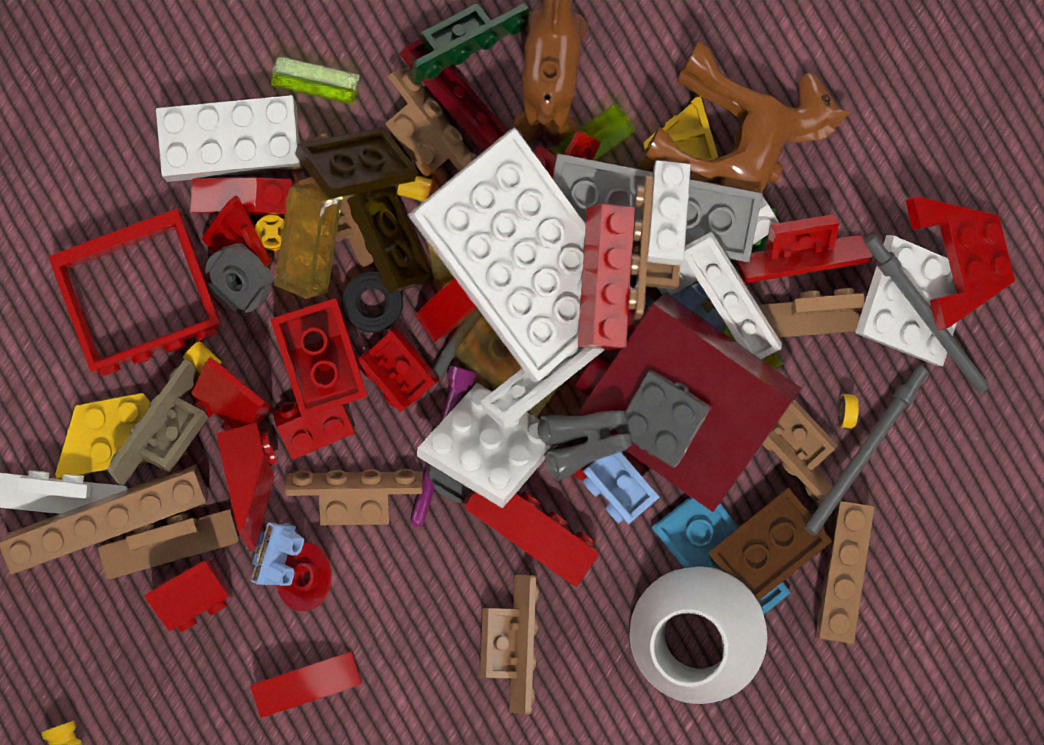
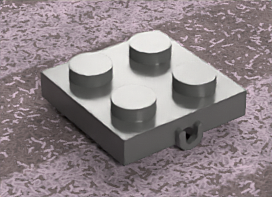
(664, 418)

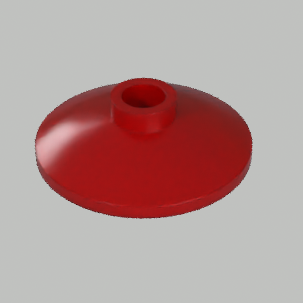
(310, 580)

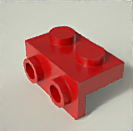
(397, 370)
(313, 431)

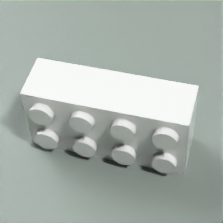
(228, 138)

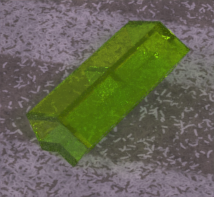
(315, 75)
(609, 128)

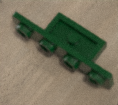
(463, 35)

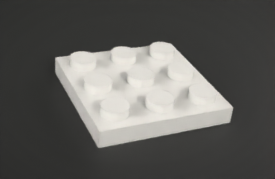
(890, 316)
(482, 452)

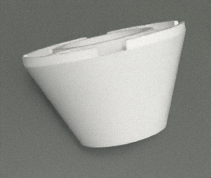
(723, 602)

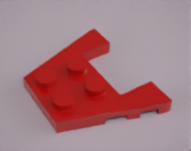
(974, 252)

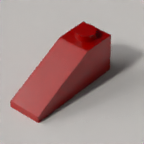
(257, 195)

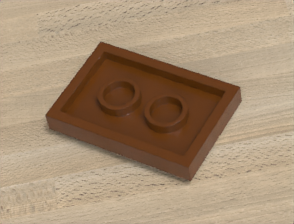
(770, 545)

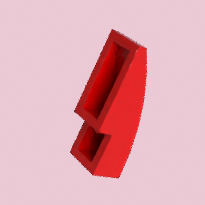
(446, 311)
(305, 684)

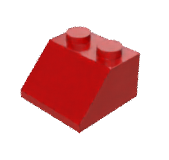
(189, 596)

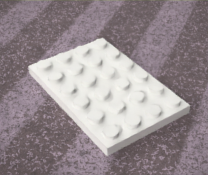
(512, 250)

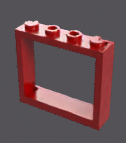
(116, 241)

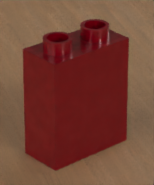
(741, 389)

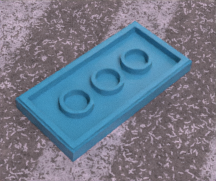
(695, 530)

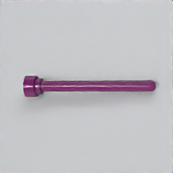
(458, 382)

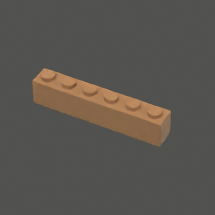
(103, 519)

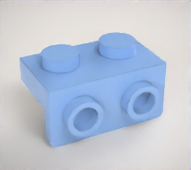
(620, 486)

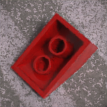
(319, 357)
(228, 397)
(249, 476)

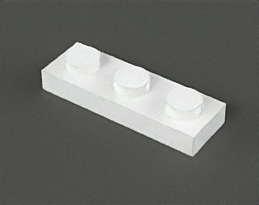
(668, 212)

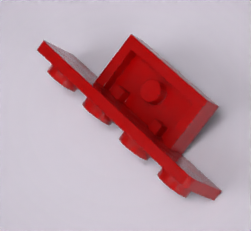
(804, 248)

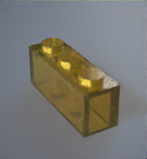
(308, 241)

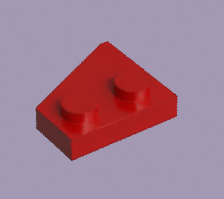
(235, 226)

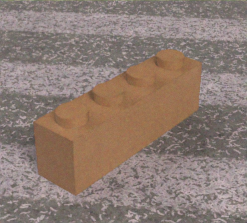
(844, 572)

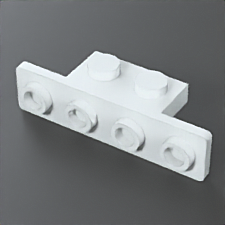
(50, 495)

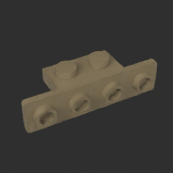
(164, 429)

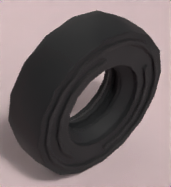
(353, 311)

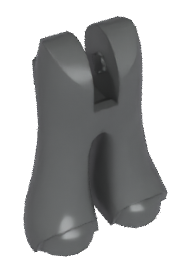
(560, 429)

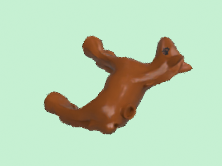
(550, 71)
(762, 131)

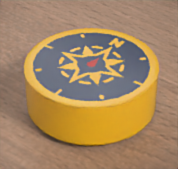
(847, 411)

